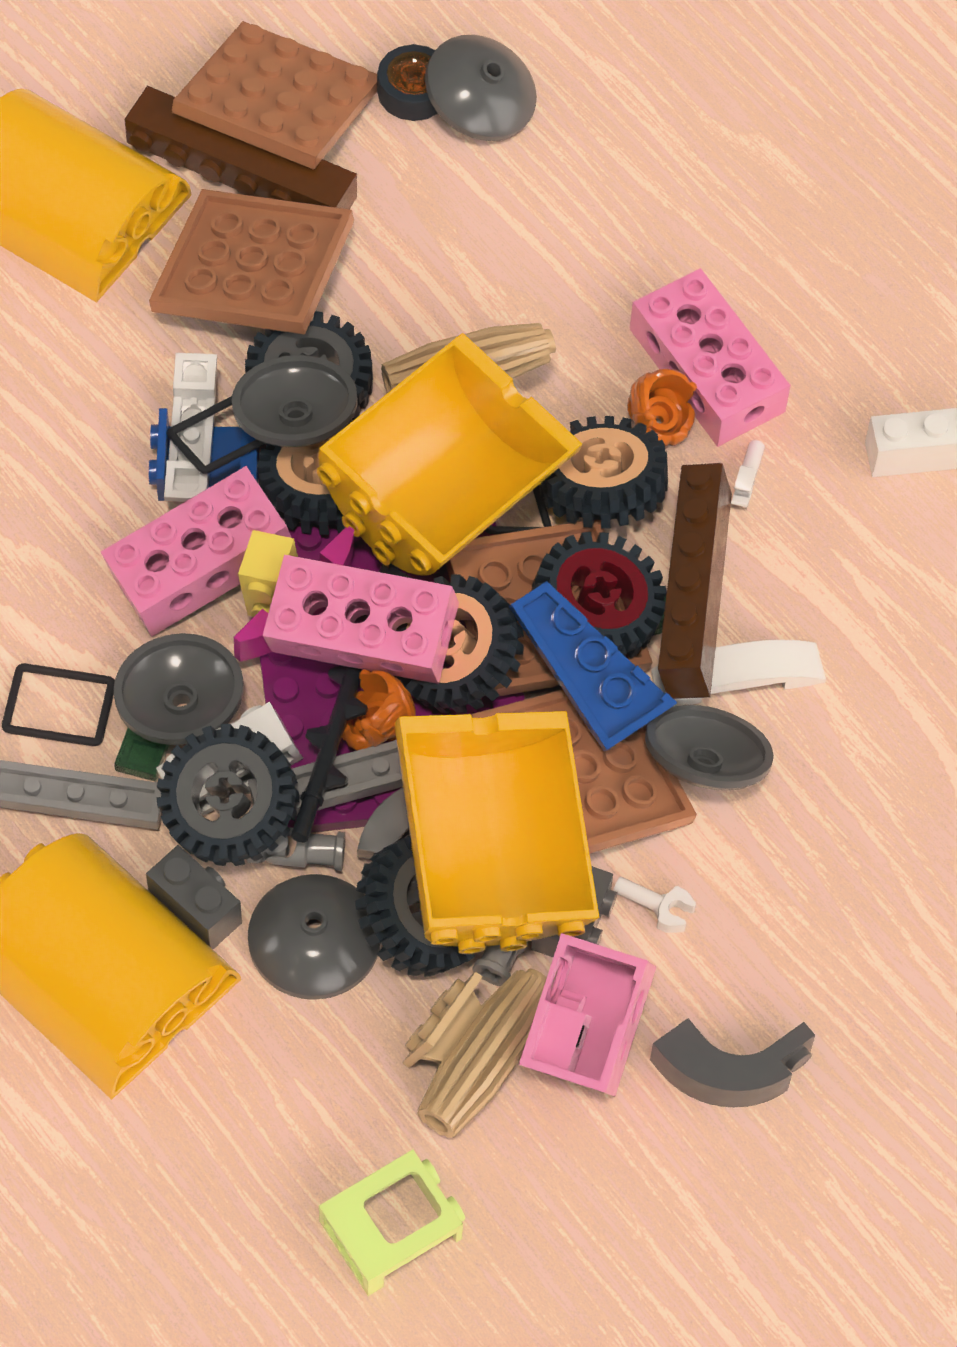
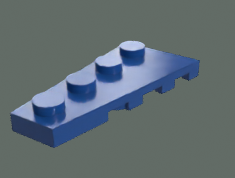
(597, 678)

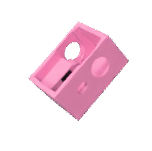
(589, 1015)

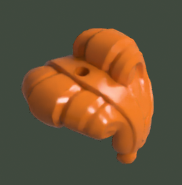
(663, 396)
(386, 702)

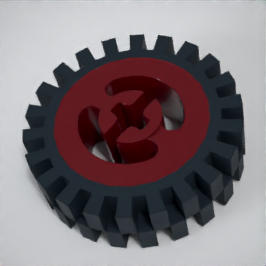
(605, 575)

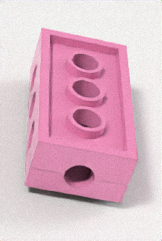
(699, 334)
(191, 550)
(356, 592)

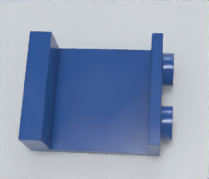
(224, 442)

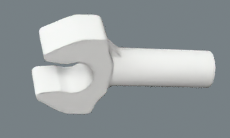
(747, 474)
(659, 903)

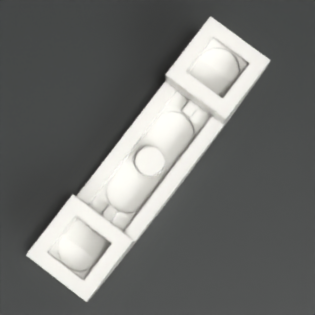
(193, 392)
(760, 664)

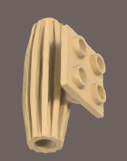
(511, 347)
(473, 1046)

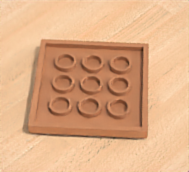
(277, 94)
(252, 261)
(510, 566)
(620, 789)

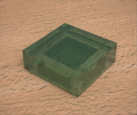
(140, 756)

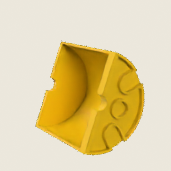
(77, 195)
(441, 458)
(496, 828)
(101, 961)

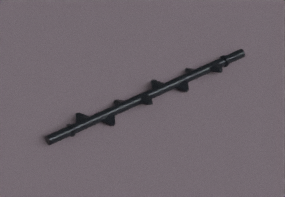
(328, 738)

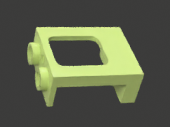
(360, 1240)

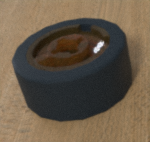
(396, 92)

